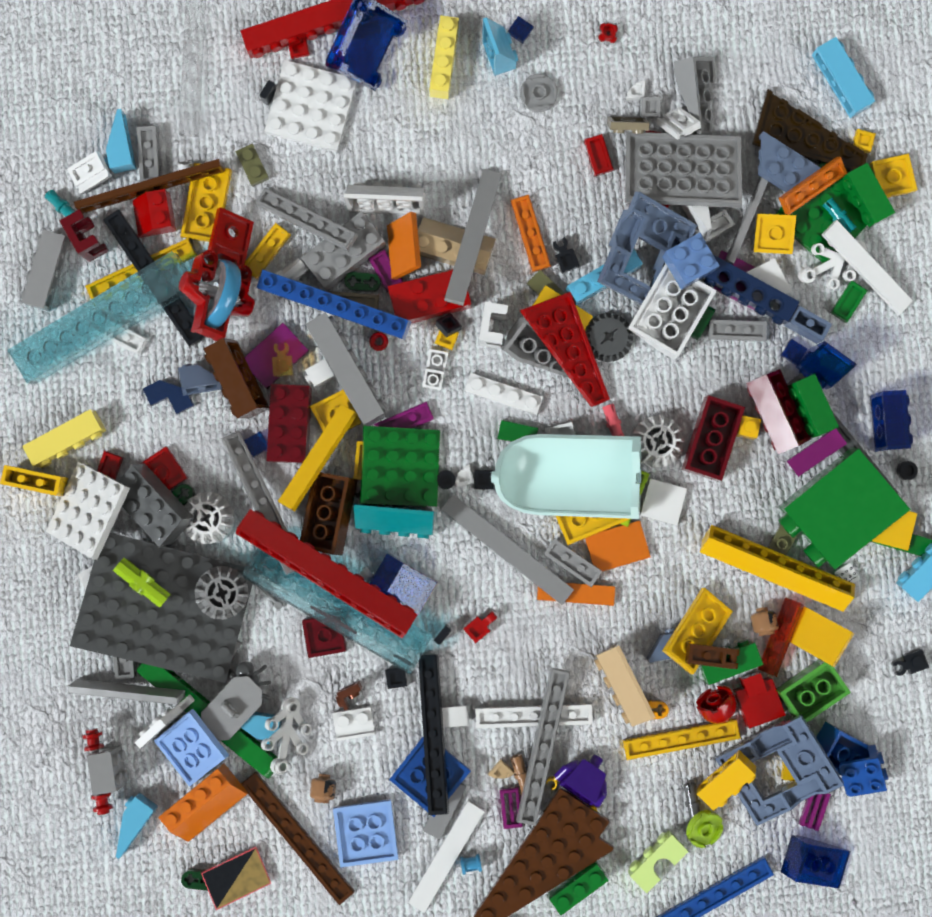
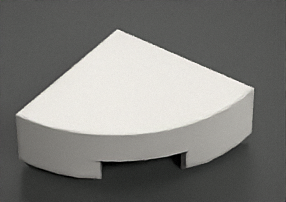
(636, 91)
(464, 477)

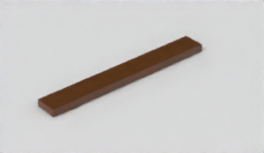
(162, 182)
(297, 838)

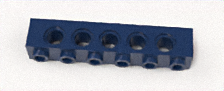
(786, 304)

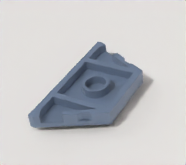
(782, 164)

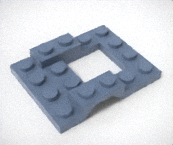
(655, 226)
(802, 757)

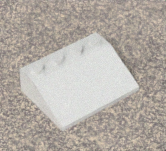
(385, 199)
(670, 313)

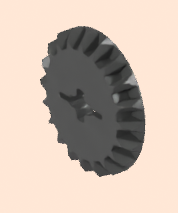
(622, 338)

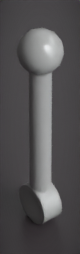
(278, 605)

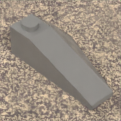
(527, 347)

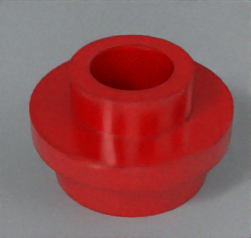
(378, 335)

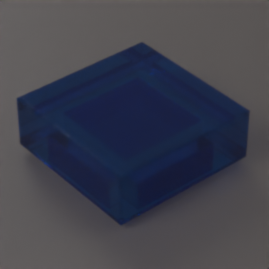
(520, 29)
(793, 352)
(256, 444)

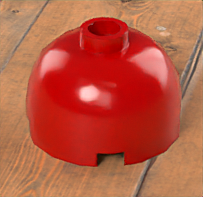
(717, 705)

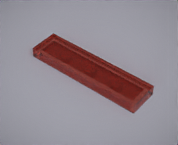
(780, 641)

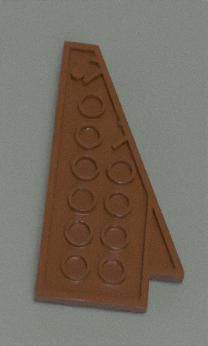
(552, 852)

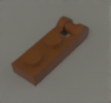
(711, 656)

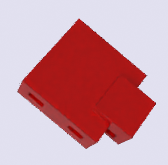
(758, 700)

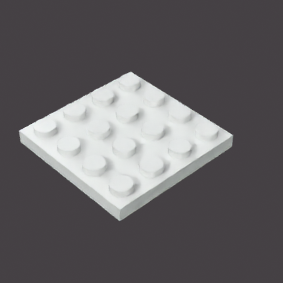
(310, 106)
(87, 510)

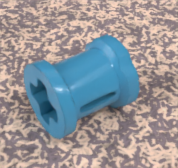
(470, 864)

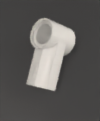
(294, 271)

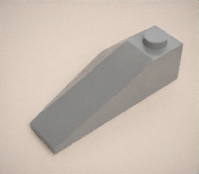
(695, 82)

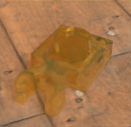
(282, 364)

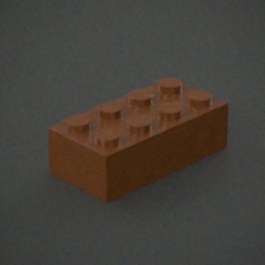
(236, 378)
(328, 513)

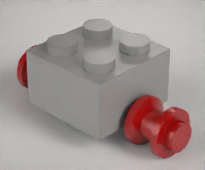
(105, 770)

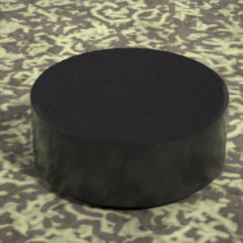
(907, 470)
(446, 479)

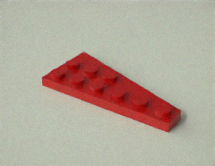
(563, 334)

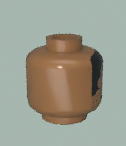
(764, 621)
(323, 788)

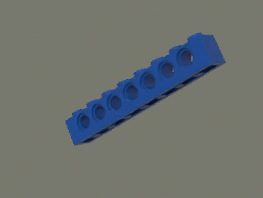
(333, 304)

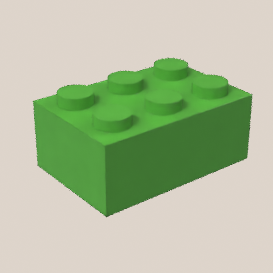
(812, 690)

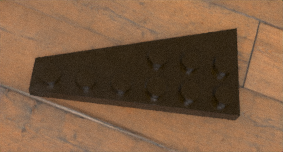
(804, 134)

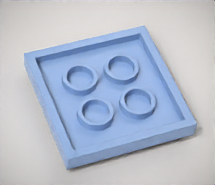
(191, 747)
(365, 833)

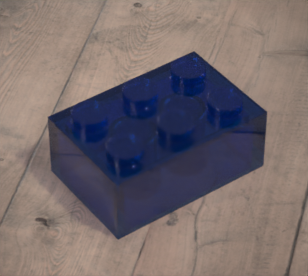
(891, 421)

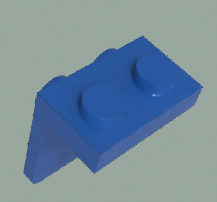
(864, 774)

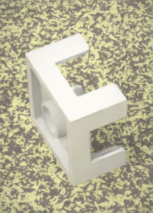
(492, 311)

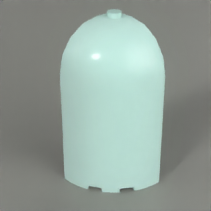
(571, 475)

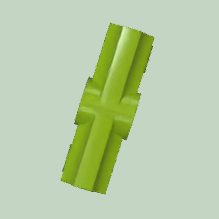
(141, 582)

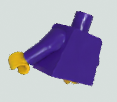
(583, 780)

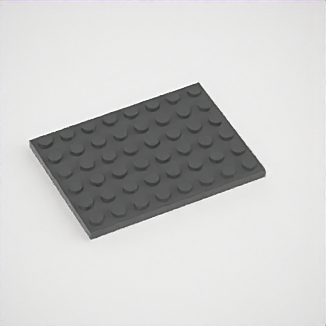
(170, 637)

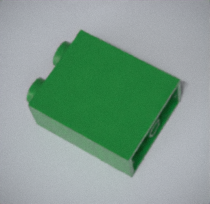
(842, 509)

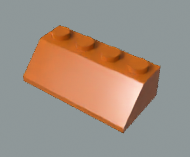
(203, 804)

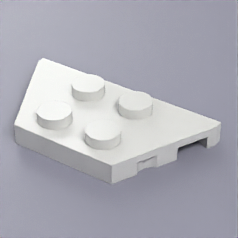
(162, 722)

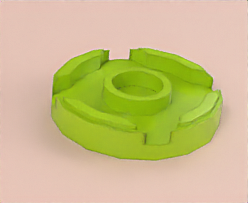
(704, 828)

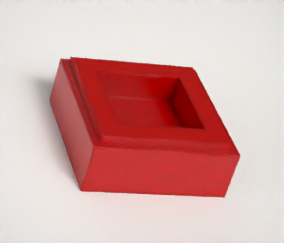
(299, 50)

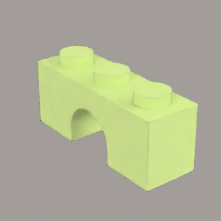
(643, 869)

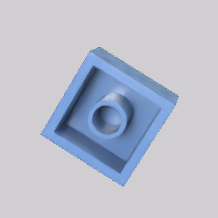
(690, 261)

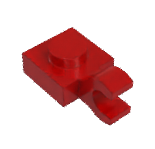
(478, 627)

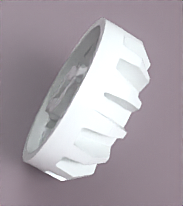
(651, 457)
(216, 531)

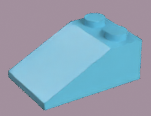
(498, 47)

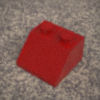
(154, 213)

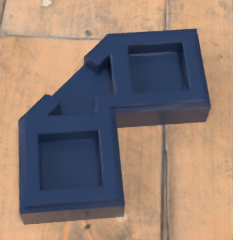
(162, 390)

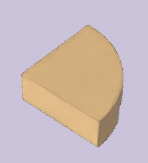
(501, 770)

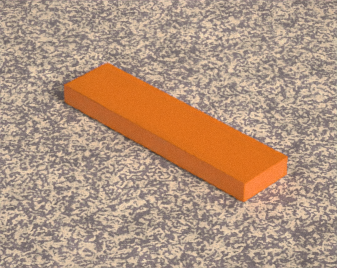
(812, 185)
(530, 233)
(585, 594)

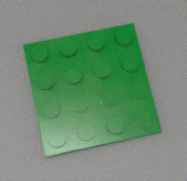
(814, 219)
(400, 466)

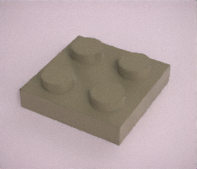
(620, 124)

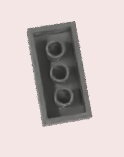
(154, 505)

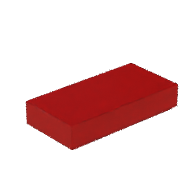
(598, 155)

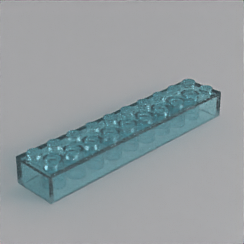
(99, 319)
(329, 610)

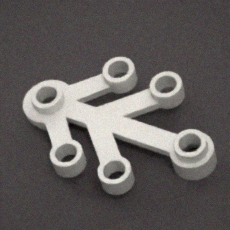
(836, 261)
(285, 733)

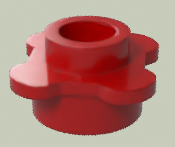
(608, 28)

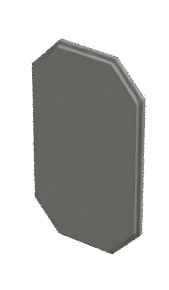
(232, 707)

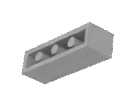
(45, 270)

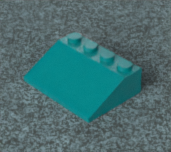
(394, 520)

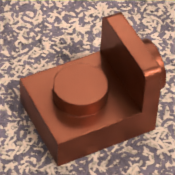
(350, 691)

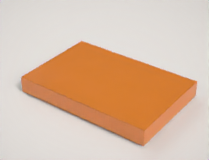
(403, 245)
(618, 546)

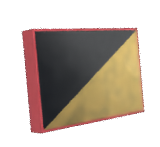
(236, 878)

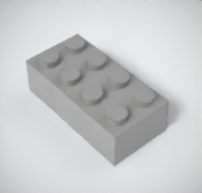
(333, 263)

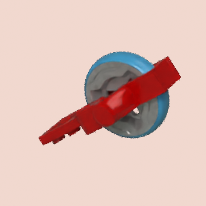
(224, 281)

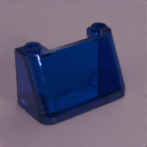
(364, 42)

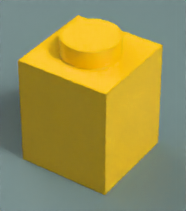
(749, 428)

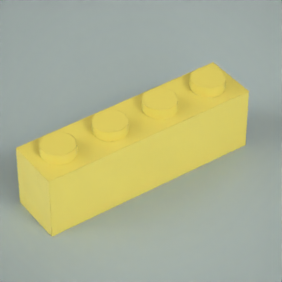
(444, 57)
(64, 438)

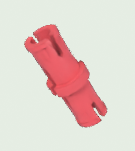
(613, 422)

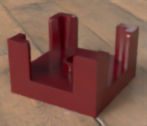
(88, 247)

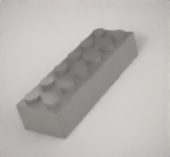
(345, 369)

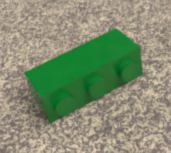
(867, 195)
(812, 406)
(747, 660)
(577, 887)

